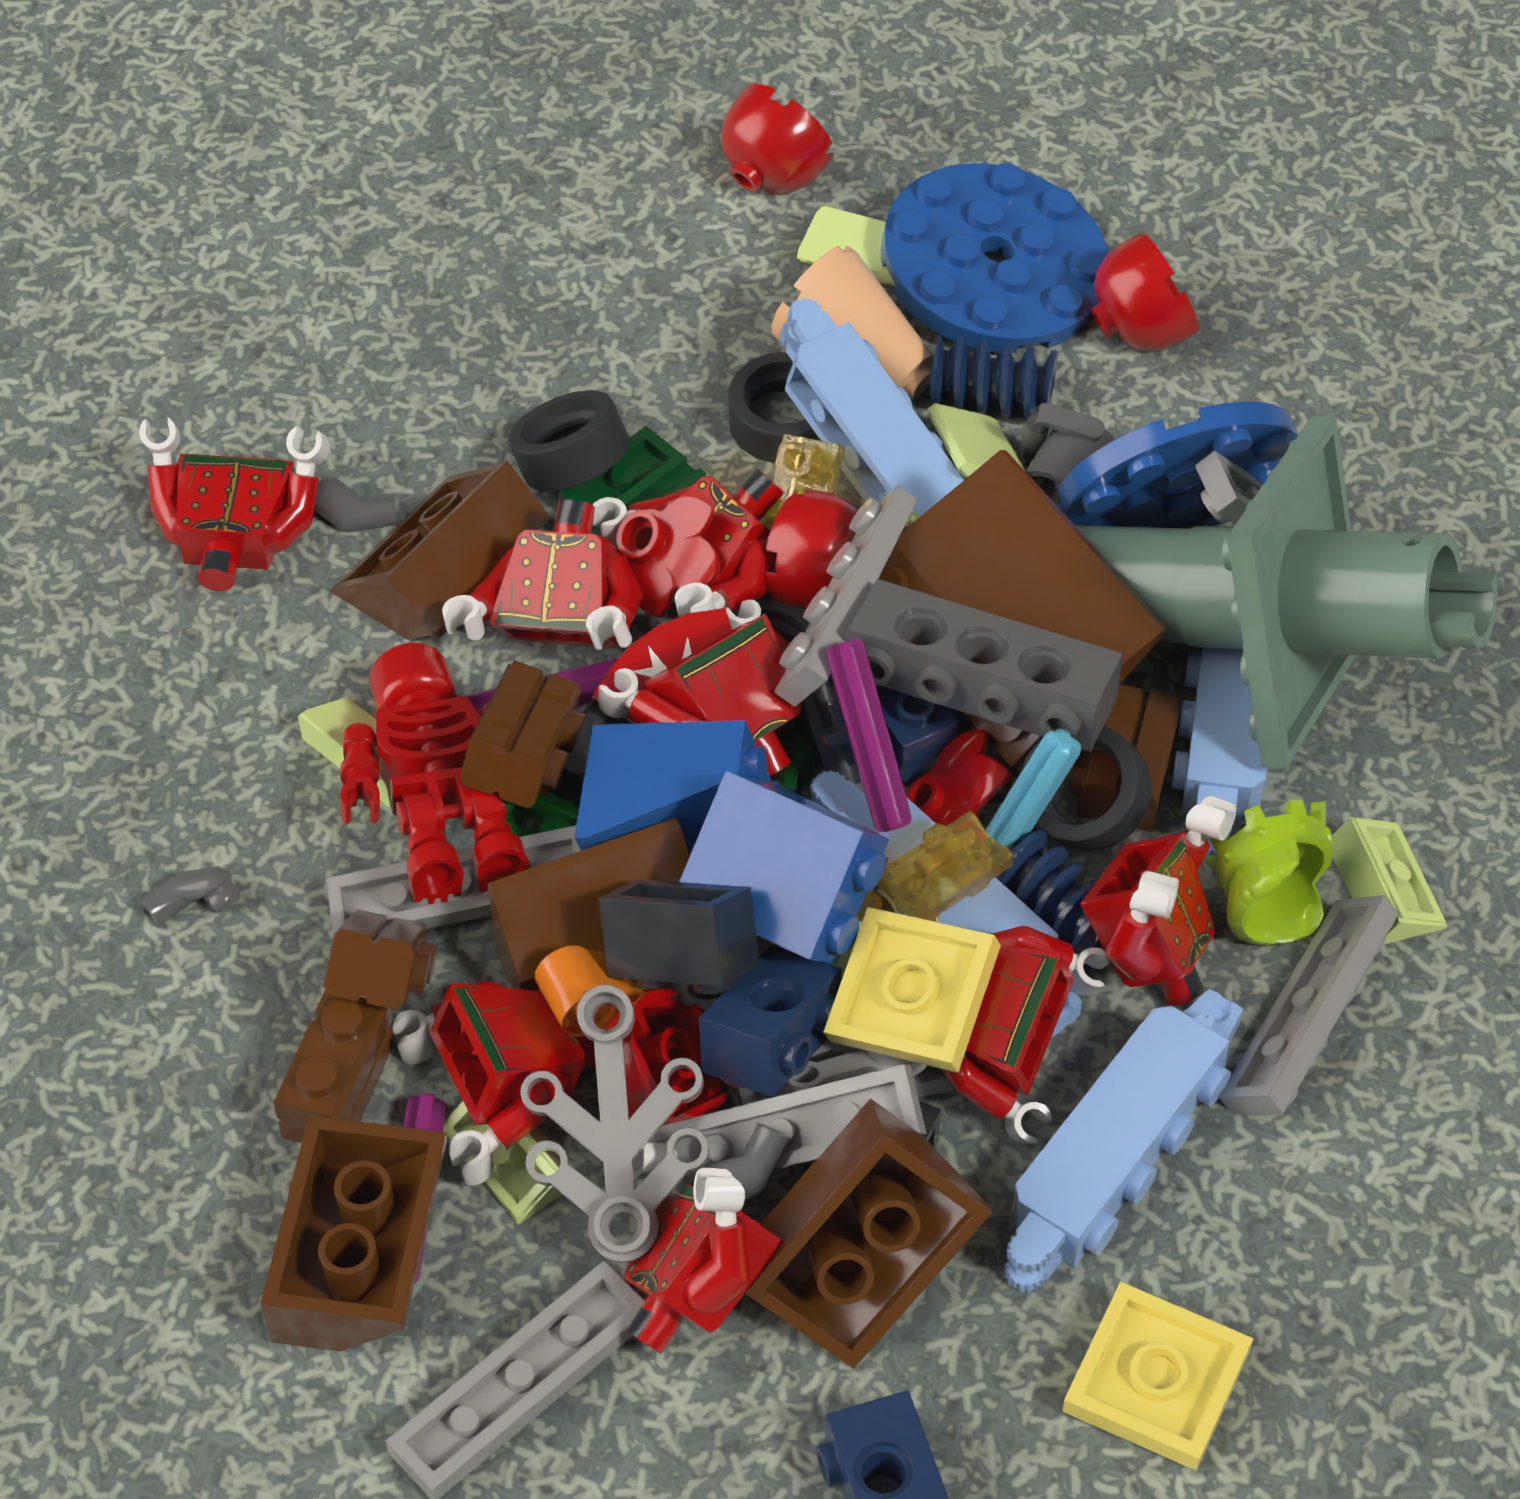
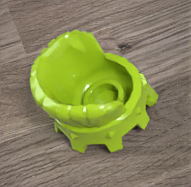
(1272, 873)

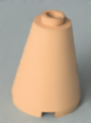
(854, 295)

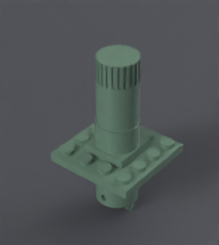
(1302, 590)

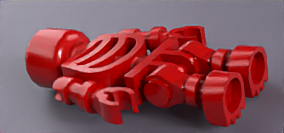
(421, 753)

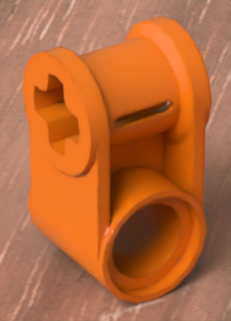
(571, 973)

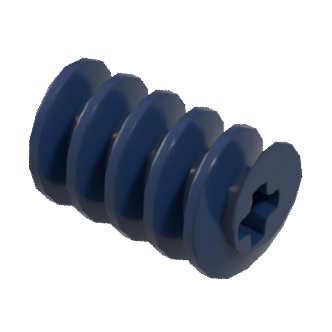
(991, 378)
(1052, 892)

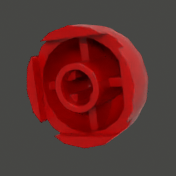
(773, 144)
(1141, 298)
(806, 539)
(659, 1034)

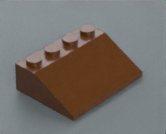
(1019, 557)

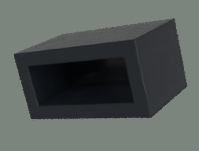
(679, 934)

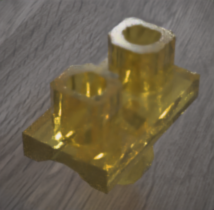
(805, 465)
(944, 868)

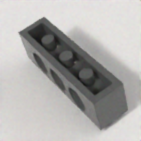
(986, 663)

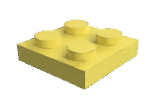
(912, 989)
(1157, 1375)

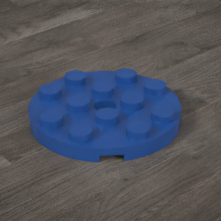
(949, 285)
(1152, 472)

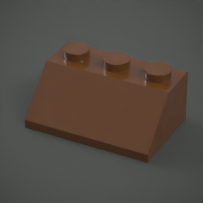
(442, 550)
(560, 899)
(351, 1233)
(865, 1234)

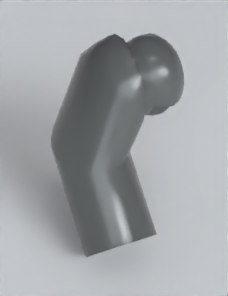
(349, 511)
(187, 887)
(756, 1162)

